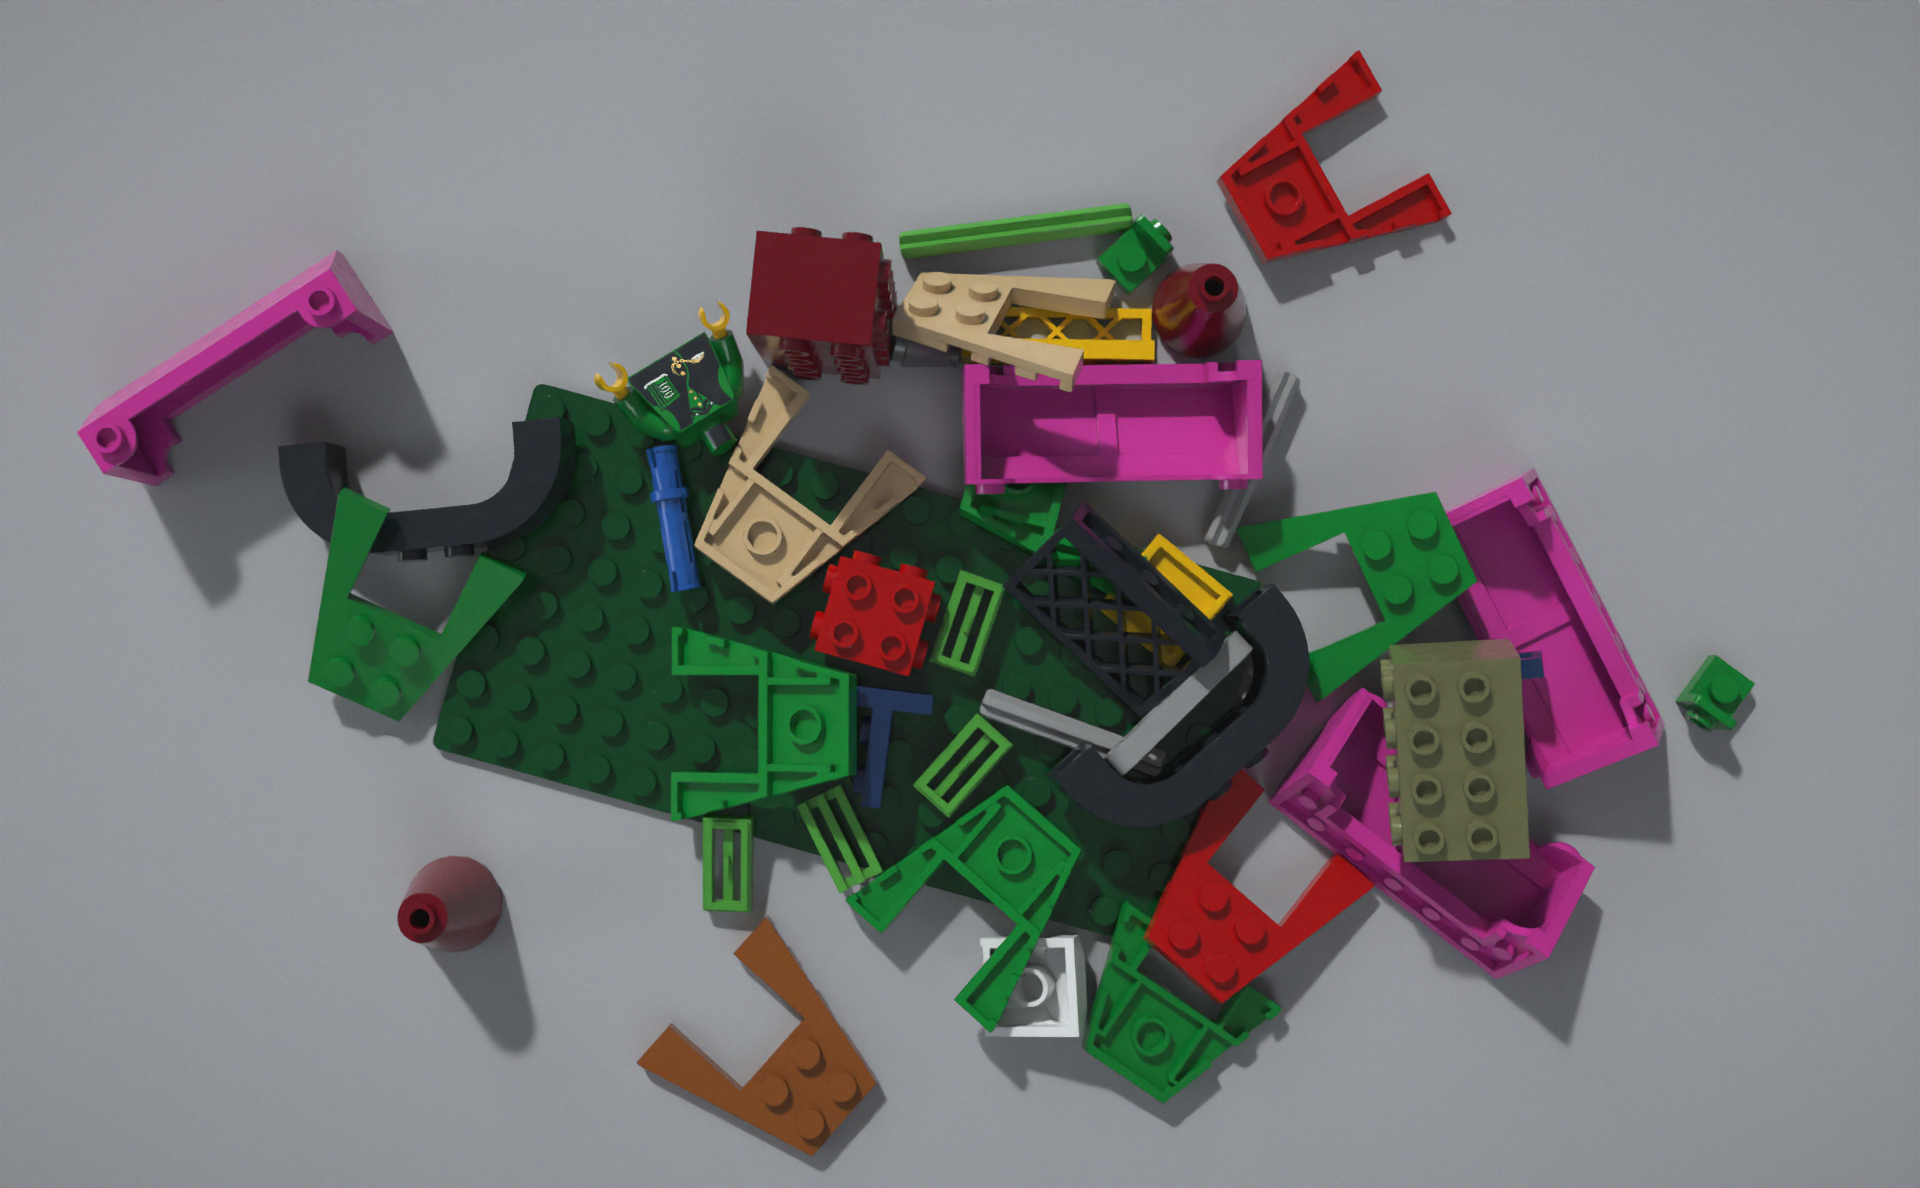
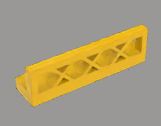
(1095, 350)

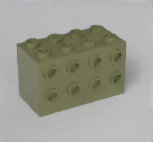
(1456, 750)

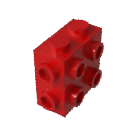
(876, 613)

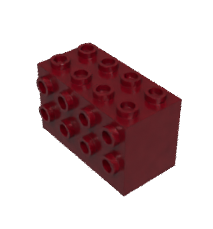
(822, 304)

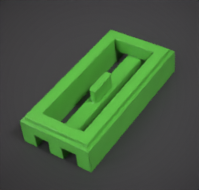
(980, 584)
(990, 733)
(728, 824)
(858, 875)

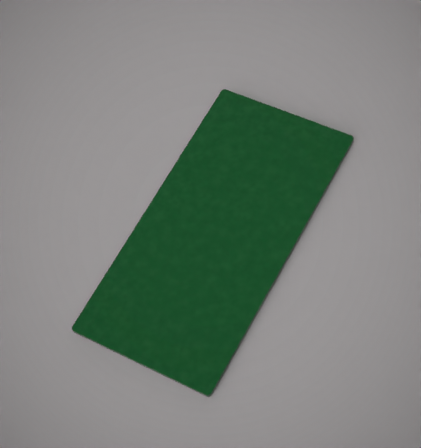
(584, 692)

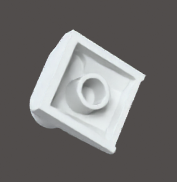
(1050, 992)

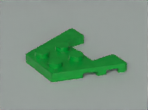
(1152, 1032)

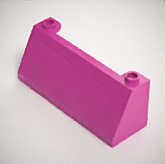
(1113, 425)
(133, 429)
(1541, 598)
(1489, 910)

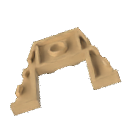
(971, 307)
(766, 533)

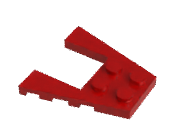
(1288, 200)
(1218, 932)

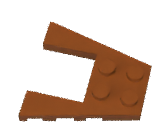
(805, 1082)

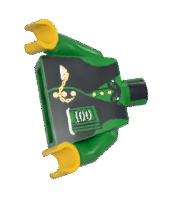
(686, 391)

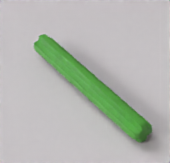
(1015, 231)

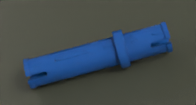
(673, 516)

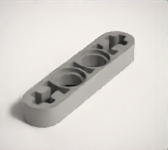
(1176, 705)

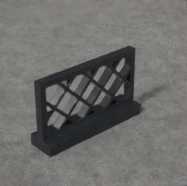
(1147, 592)

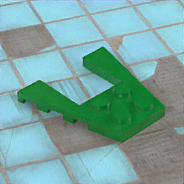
(1027, 519)
(1405, 556)
(375, 652)
(802, 724)
(1012, 860)

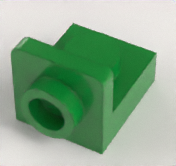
(1137, 254)
(1714, 695)

